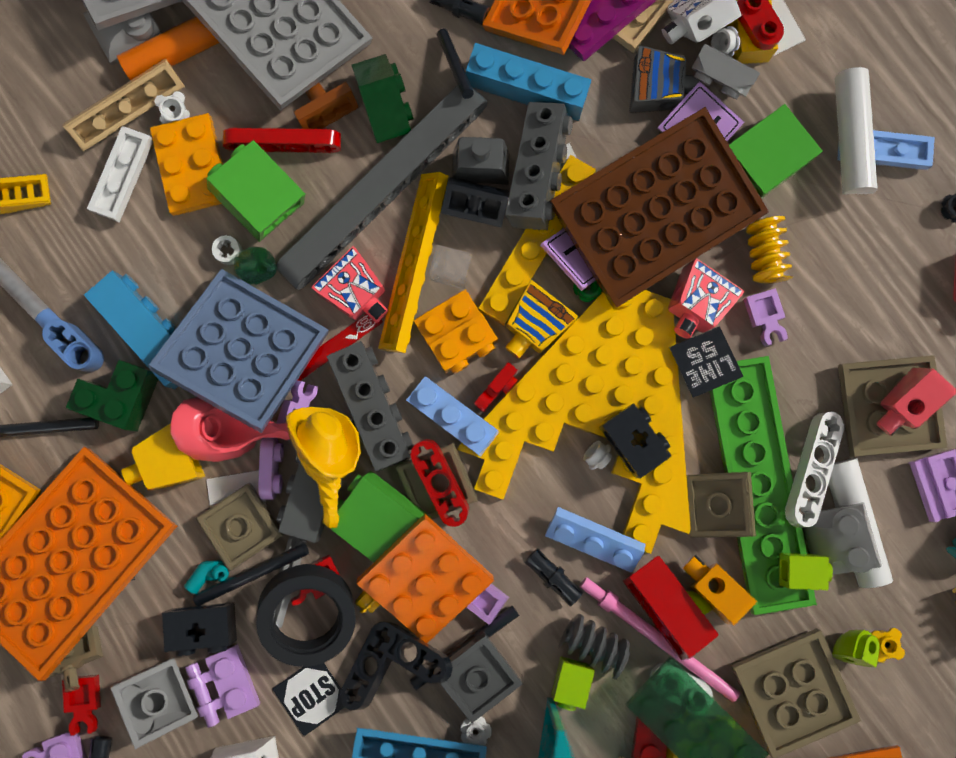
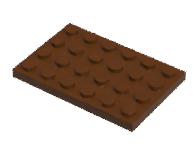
(658, 207)

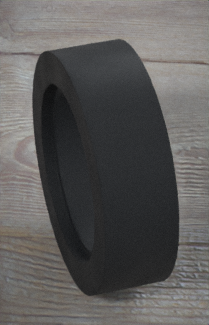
(314, 651)

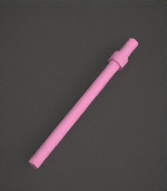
(609, 602)

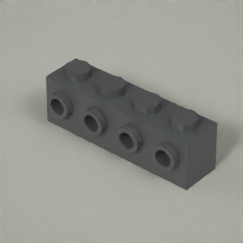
(538, 166)
(369, 405)

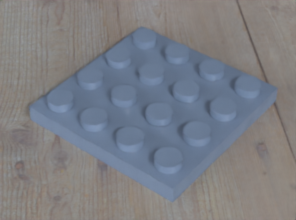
(239, 350)

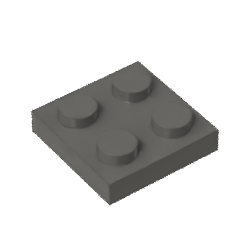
(479, 677)

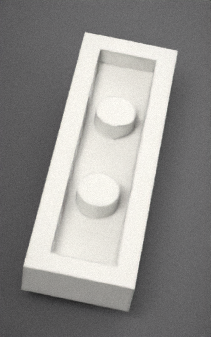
(120, 174)

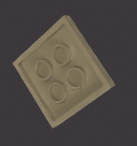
(863, 390)
(795, 693)

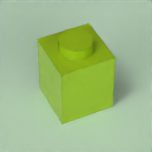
(804, 571)
(572, 684)

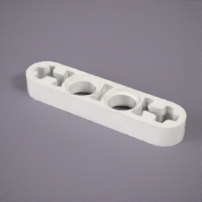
(819, 471)

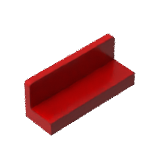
(671, 608)

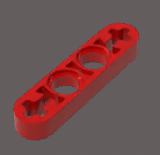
(284, 139)

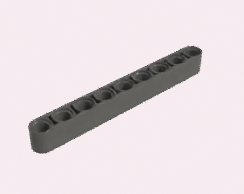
(379, 187)

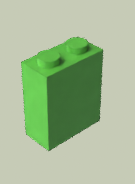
(774, 150)
(255, 190)
(374, 515)

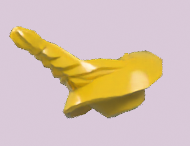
(327, 450)

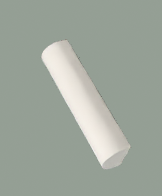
(855, 131)
(848, 489)

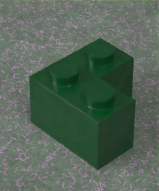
(380, 90)
(122, 402)

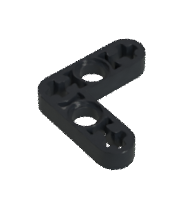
(393, 651)

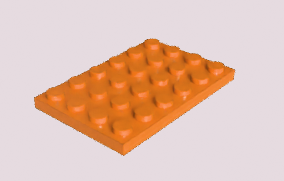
(72, 560)

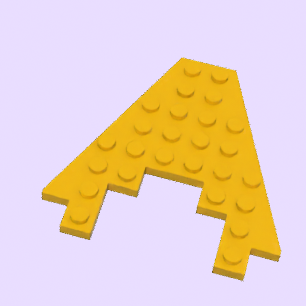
(585, 380)

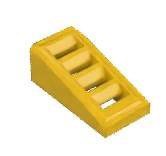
(17, 183)

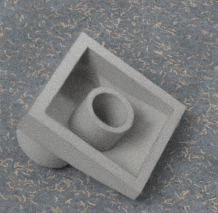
(124, 35)
(724, 70)
(845, 538)
(153, 702)

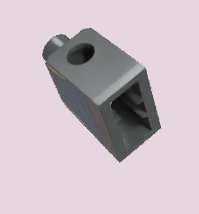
(658, 80)

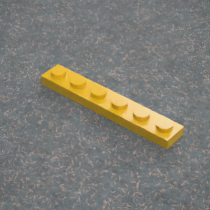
(528, 253)
(413, 262)

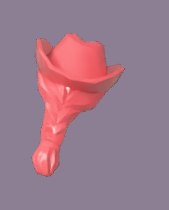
(215, 436)

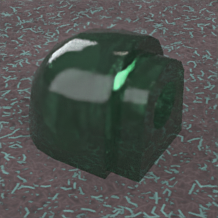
(255, 265)

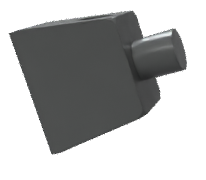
(481, 160)

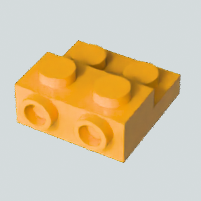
(456, 332)

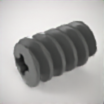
(597, 645)

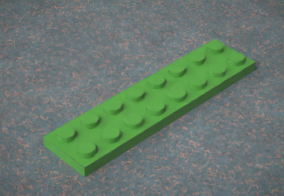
(755, 442)

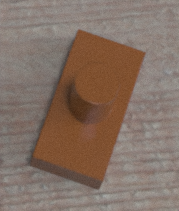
(326, 107)

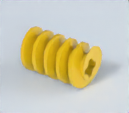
(767, 250)

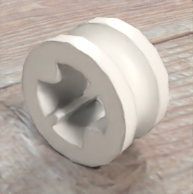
(223, 241)

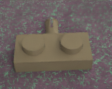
(83, 652)

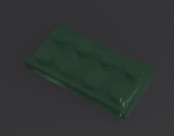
(689, 717)

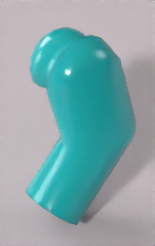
(205, 572)

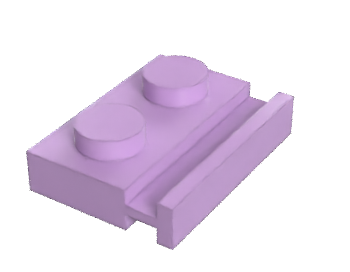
(937, 484)

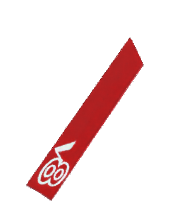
(340, 341)

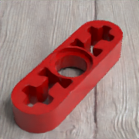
(457, 500)

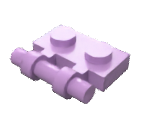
(231, 681)

